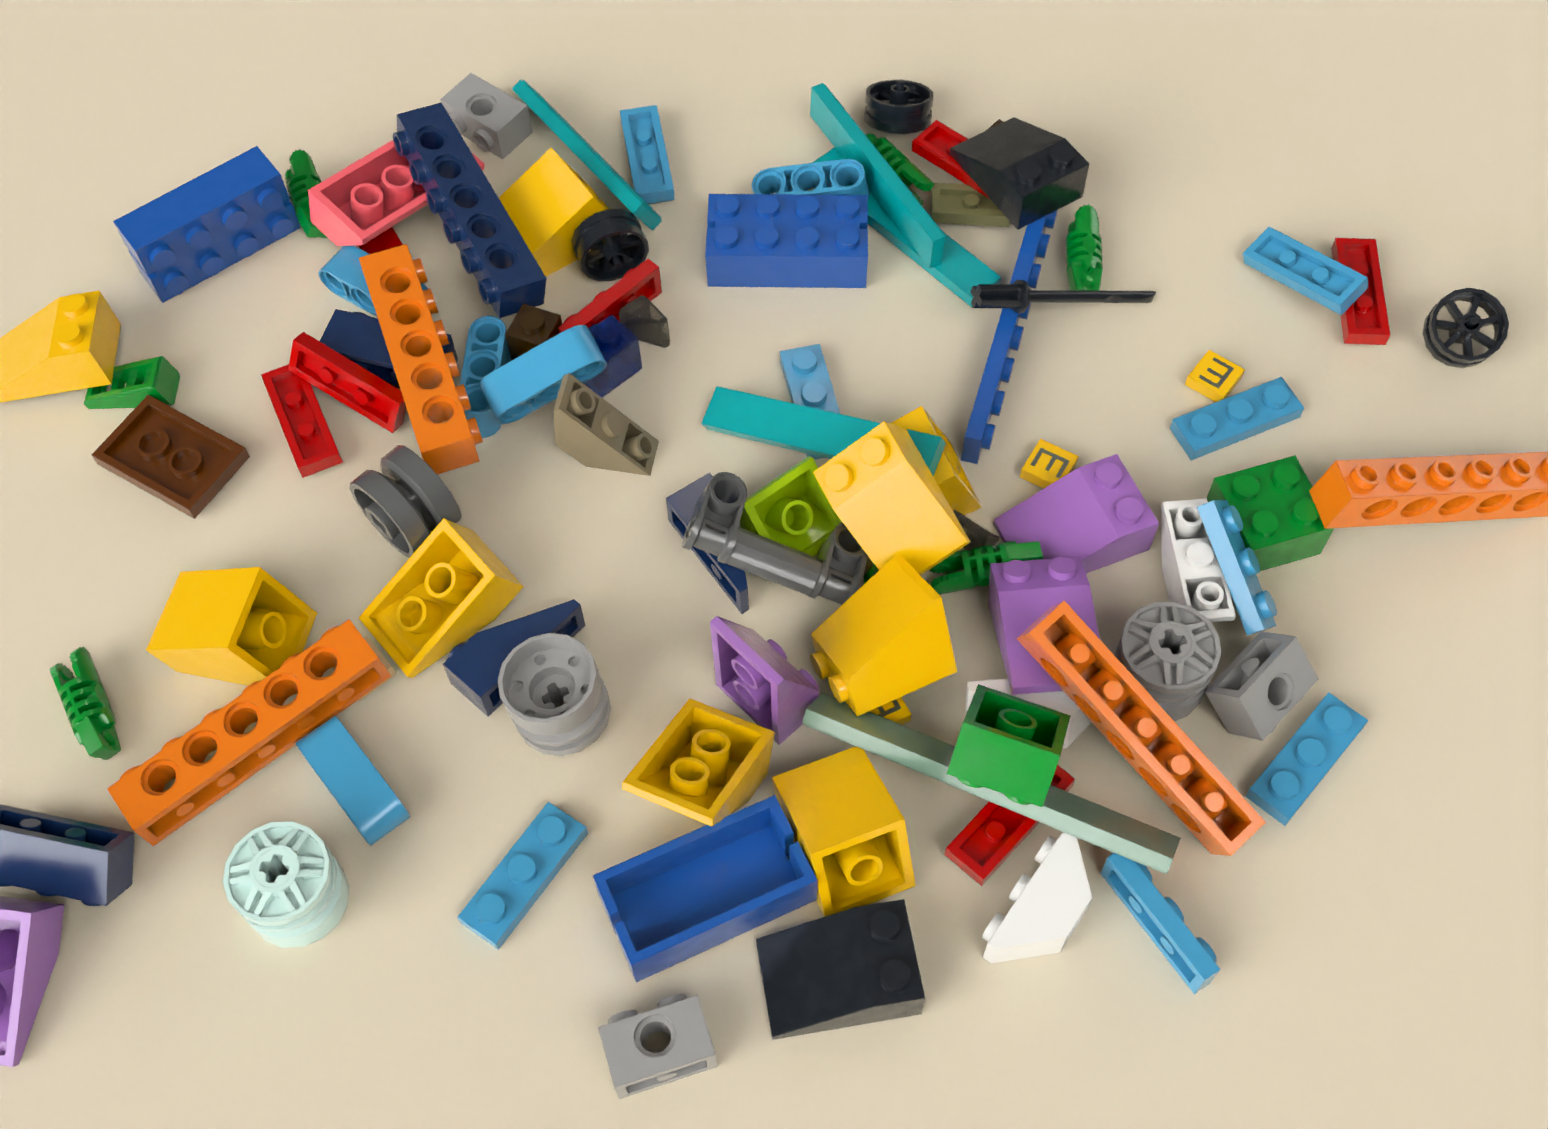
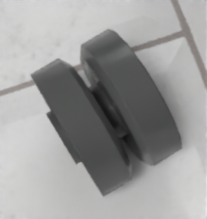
(404, 499)

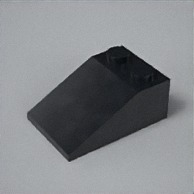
(1023, 169)
(841, 971)

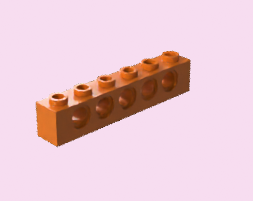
(419, 360)
(1432, 489)
(1141, 730)
(240, 755)

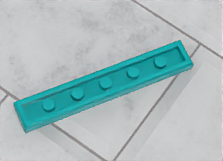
(588, 155)
(881, 179)
(958, 267)
(799, 426)

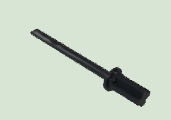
(1018, 296)

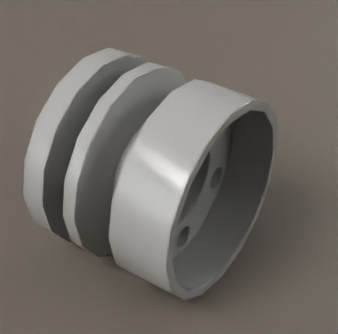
(1170, 654)
(550, 672)

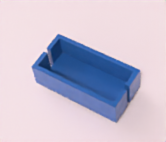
(208, 223)
(787, 240)
(706, 888)

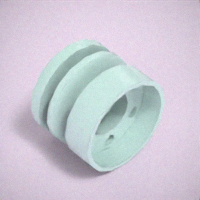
(299, 904)

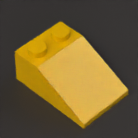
(60, 348)
(891, 500)
(439, 598)
(703, 764)

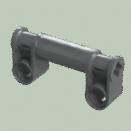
(716, 530)

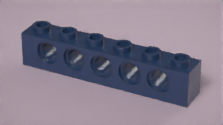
(469, 210)

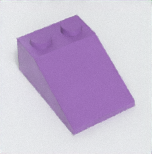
(1085, 515)
(1023, 593)
(760, 678)
(27, 957)

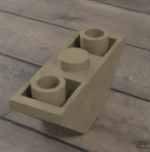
(600, 433)

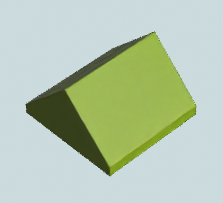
(792, 510)

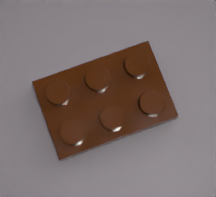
(171, 456)

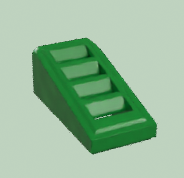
(158, 380)

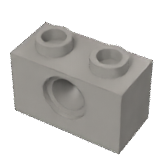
(488, 115)
(1262, 685)
(639, 1070)

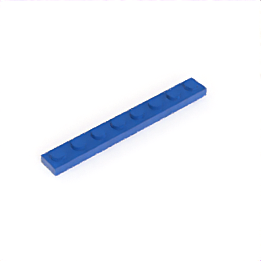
(1006, 338)

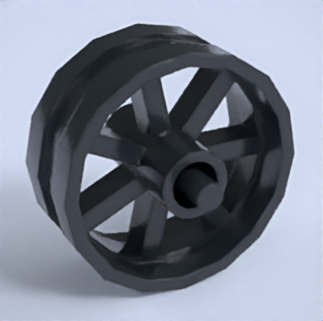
(898, 106)
(611, 250)
(1465, 327)

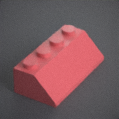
(366, 197)

